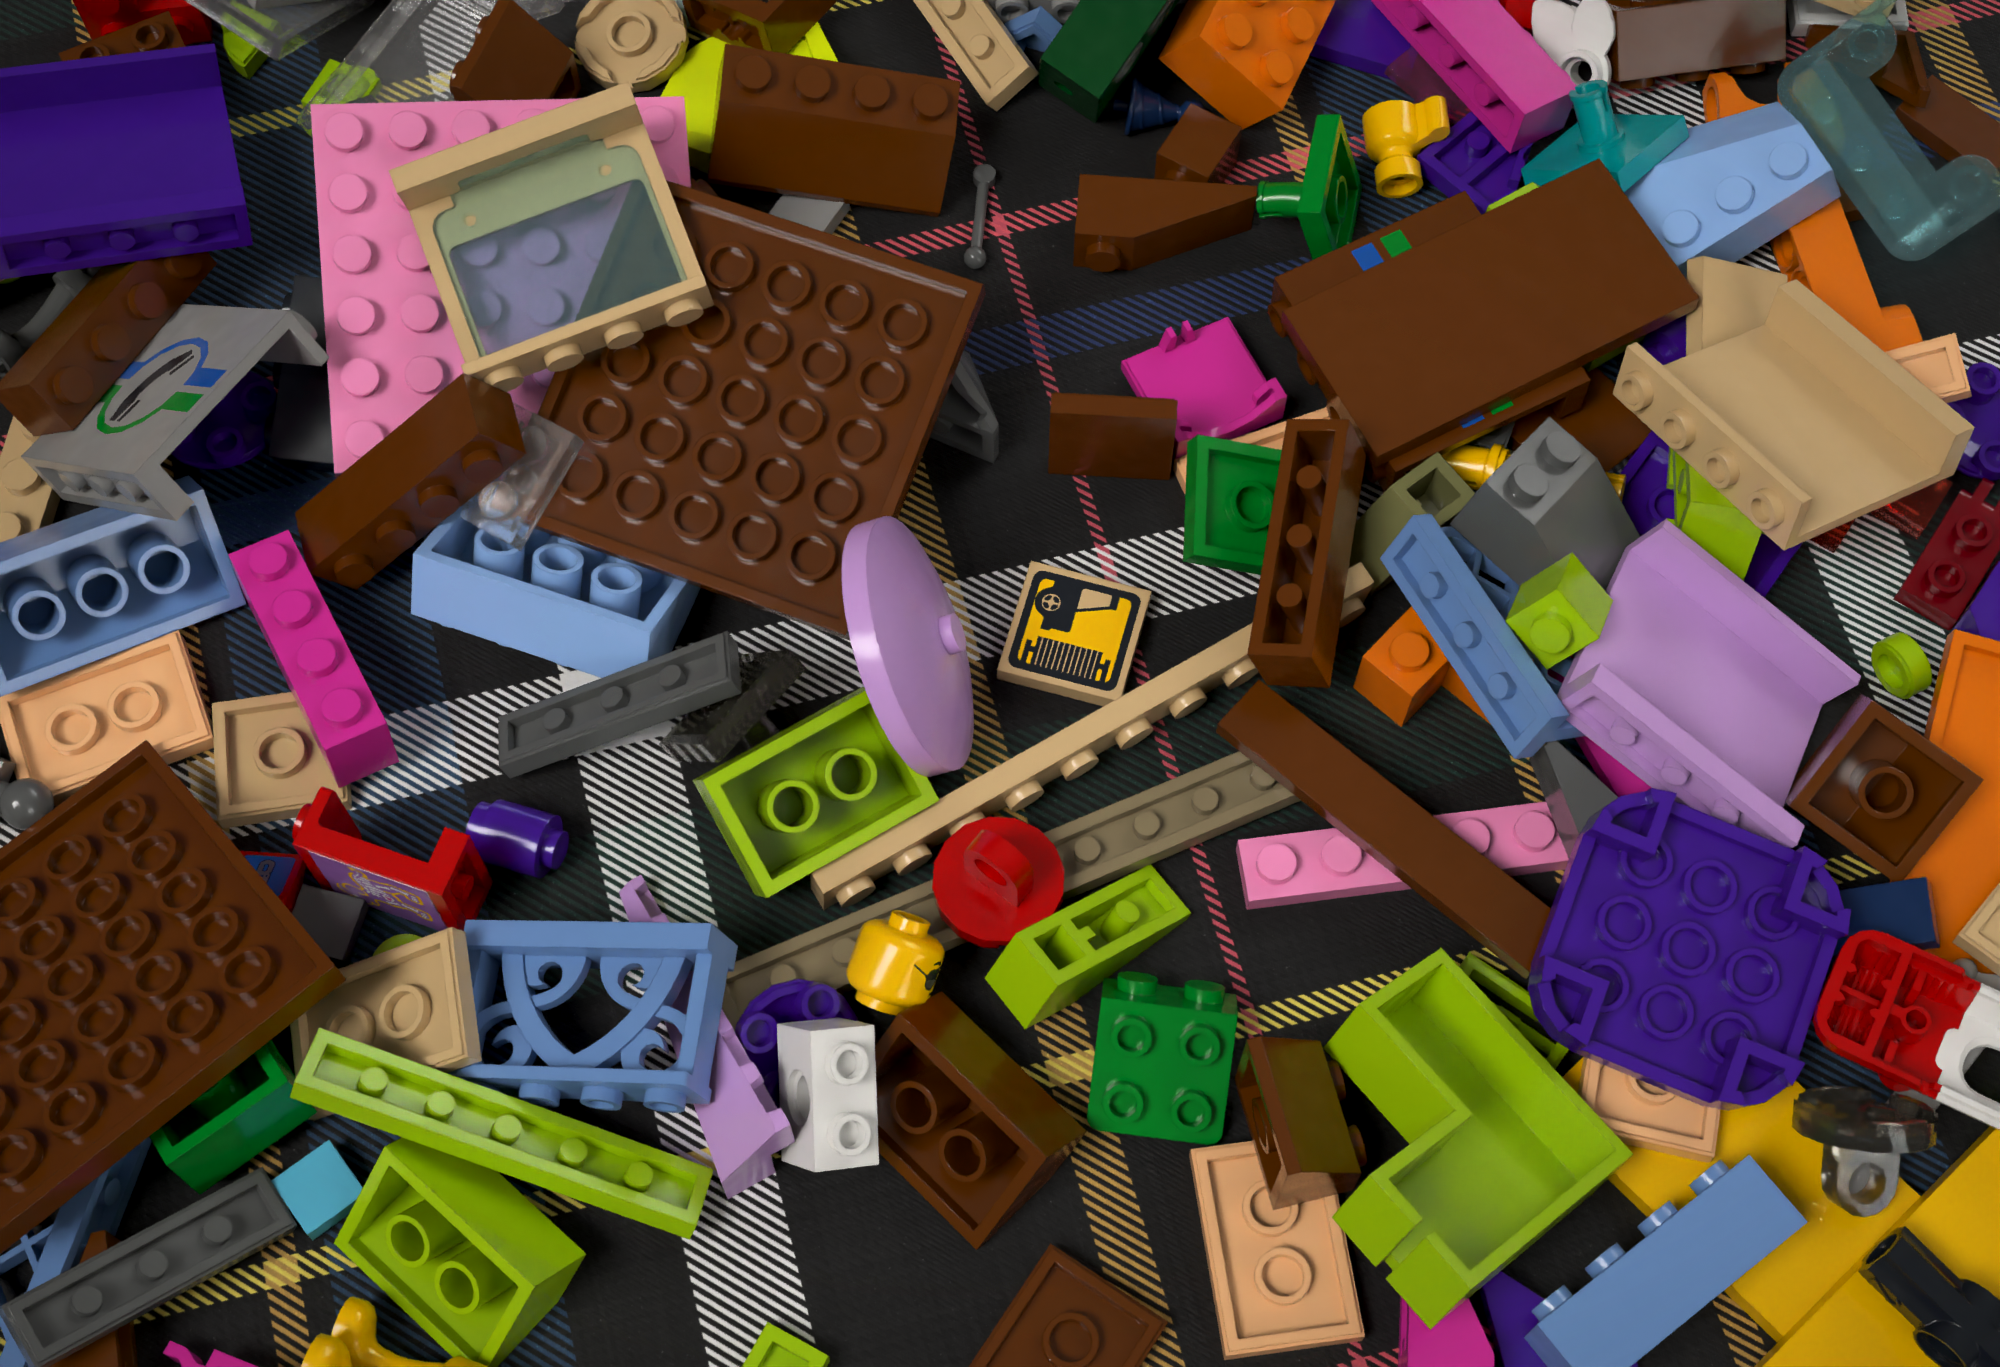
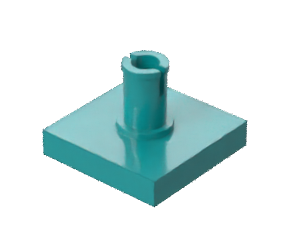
(1623, 142)

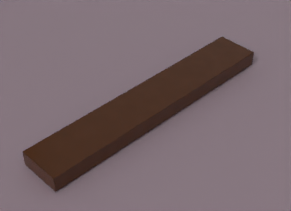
(1387, 825)

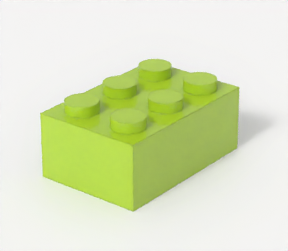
(812, 794)

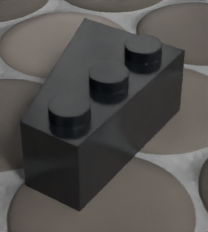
(301, 426)

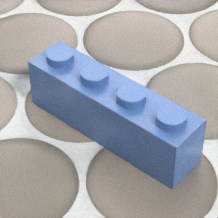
(1668, 1274)

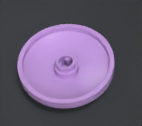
(908, 646)

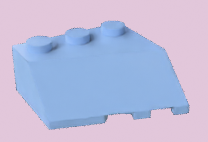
(1734, 186)

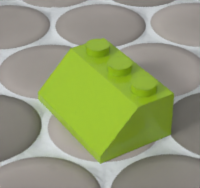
(458, 1250)

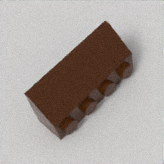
(832, 130)

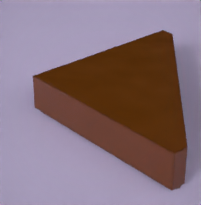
(1901, 76)

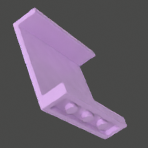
(1702, 685)

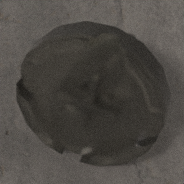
(1863, 1133)

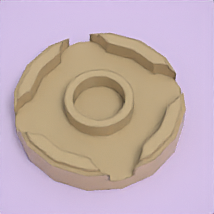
(631, 41)

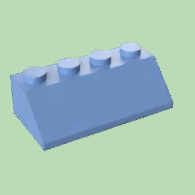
(107, 586)

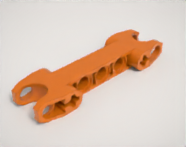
(1822, 248)

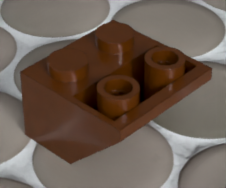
(514, 60)

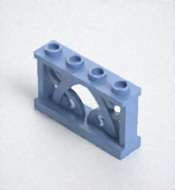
(659, 948)

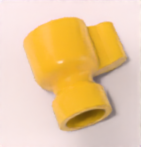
(1395, 136)

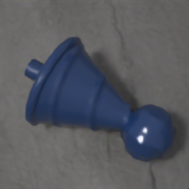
(1149, 109)

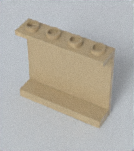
(1797, 419)

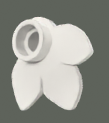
(1576, 35)

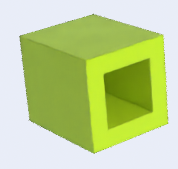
(1559, 611)

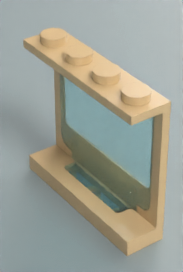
(553, 238)

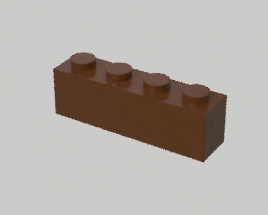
(97, 339)
(410, 482)
(1307, 553)

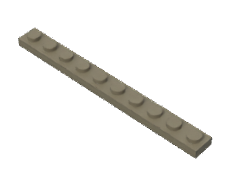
(1091, 851)

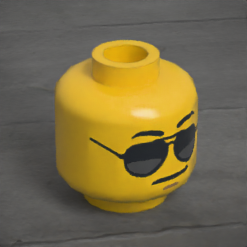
(894, 963)

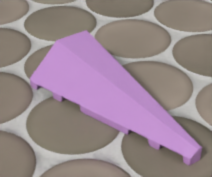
(741, 1118)

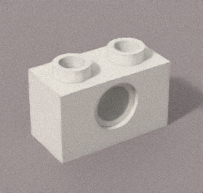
(829, 1093)

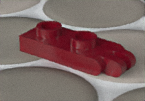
(1954, 558)

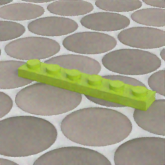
(502, 1133)

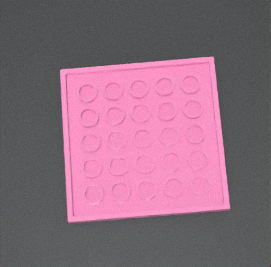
(380, 301)

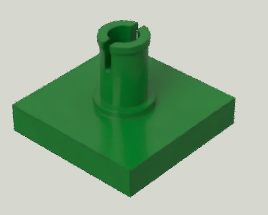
(1326, 197)
(1228, 503)

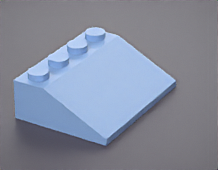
(548, 598)

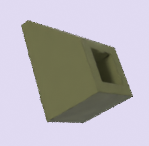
(1426, 489)

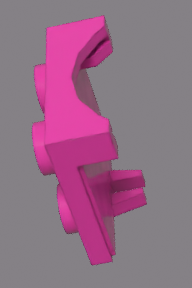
(1212, 379)

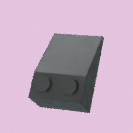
(1544, 506)

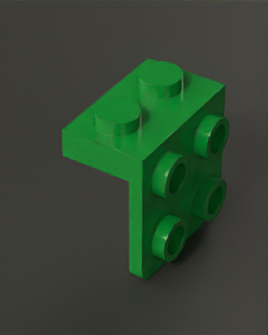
(1162, 1059)

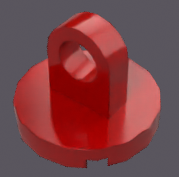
(996, 880)

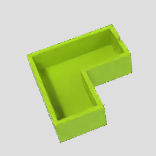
(1490, 1134)

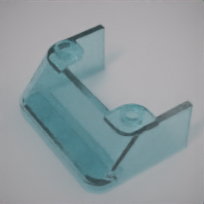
(1871, 150)

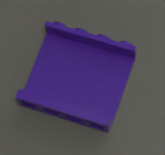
(116, 162)

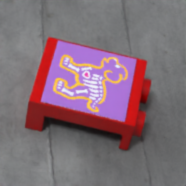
(430, 893)

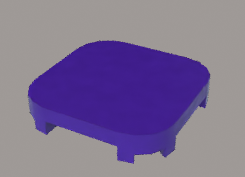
(1686, 951)

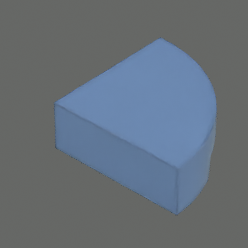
(1034, 29)

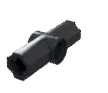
(1952, 1316)

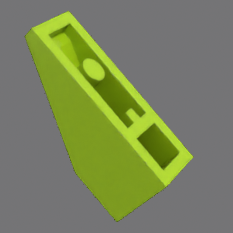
(1083, 944)

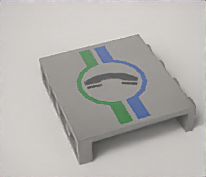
(159, 401)

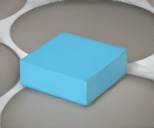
(319, 1189)

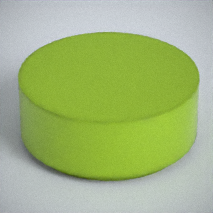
(1901, 665)

